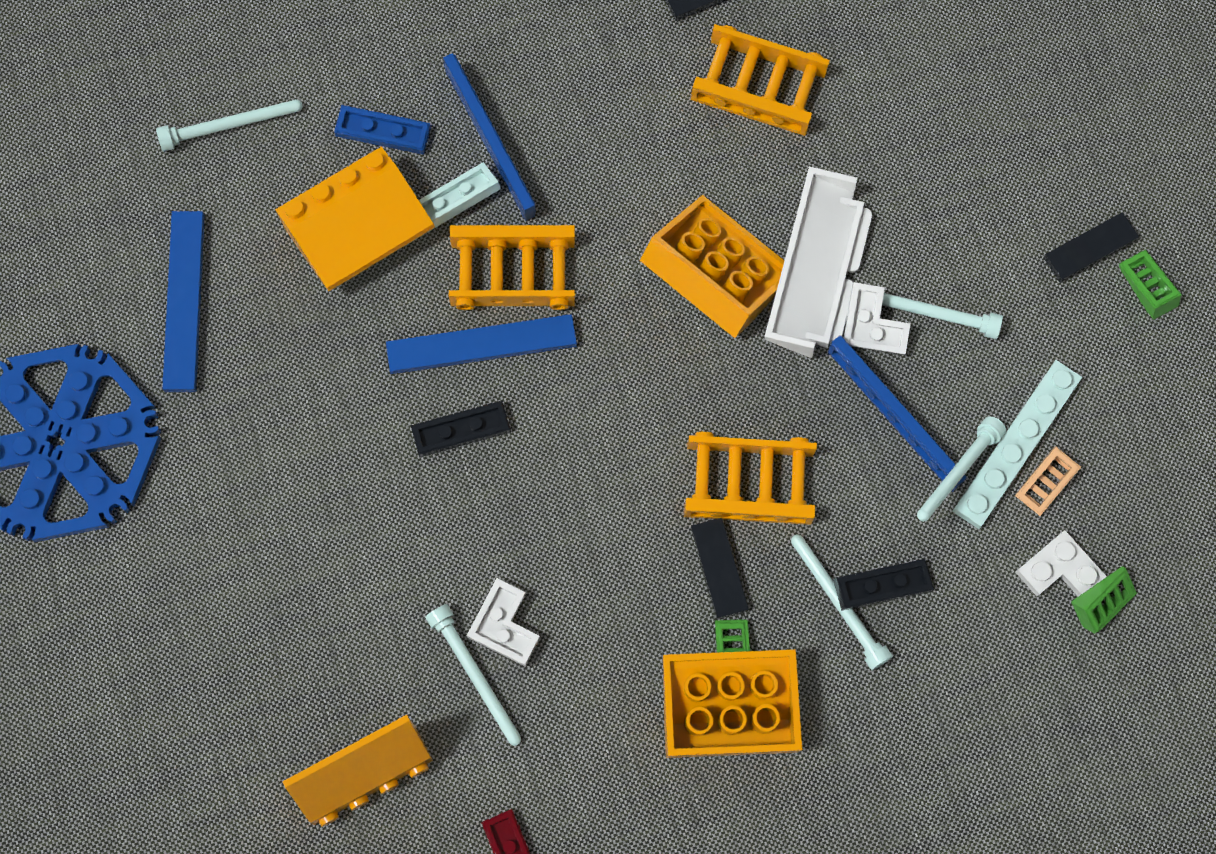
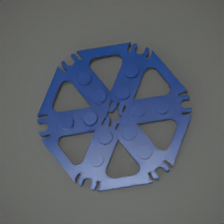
(80, 439)

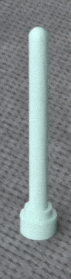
(171, 136)
(987, 324)
(988, 433)
(442, 620)
(875, 653)

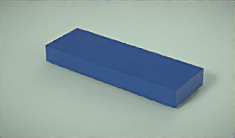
(382, 129)

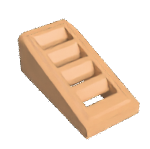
(1066, 462)

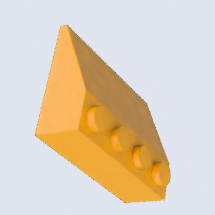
(354, 218)
(715, 265)
(731, 703)
(359, 771)

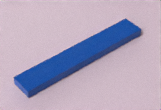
(489, 137)
(183, 301)
(481, 344)
(892, 409)

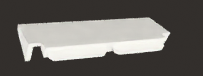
(823, 247)

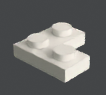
(866, 328)
(1064, 560)
(495, 626)

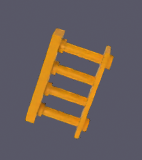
(763, 108)
(499, 238)
(733, 505)

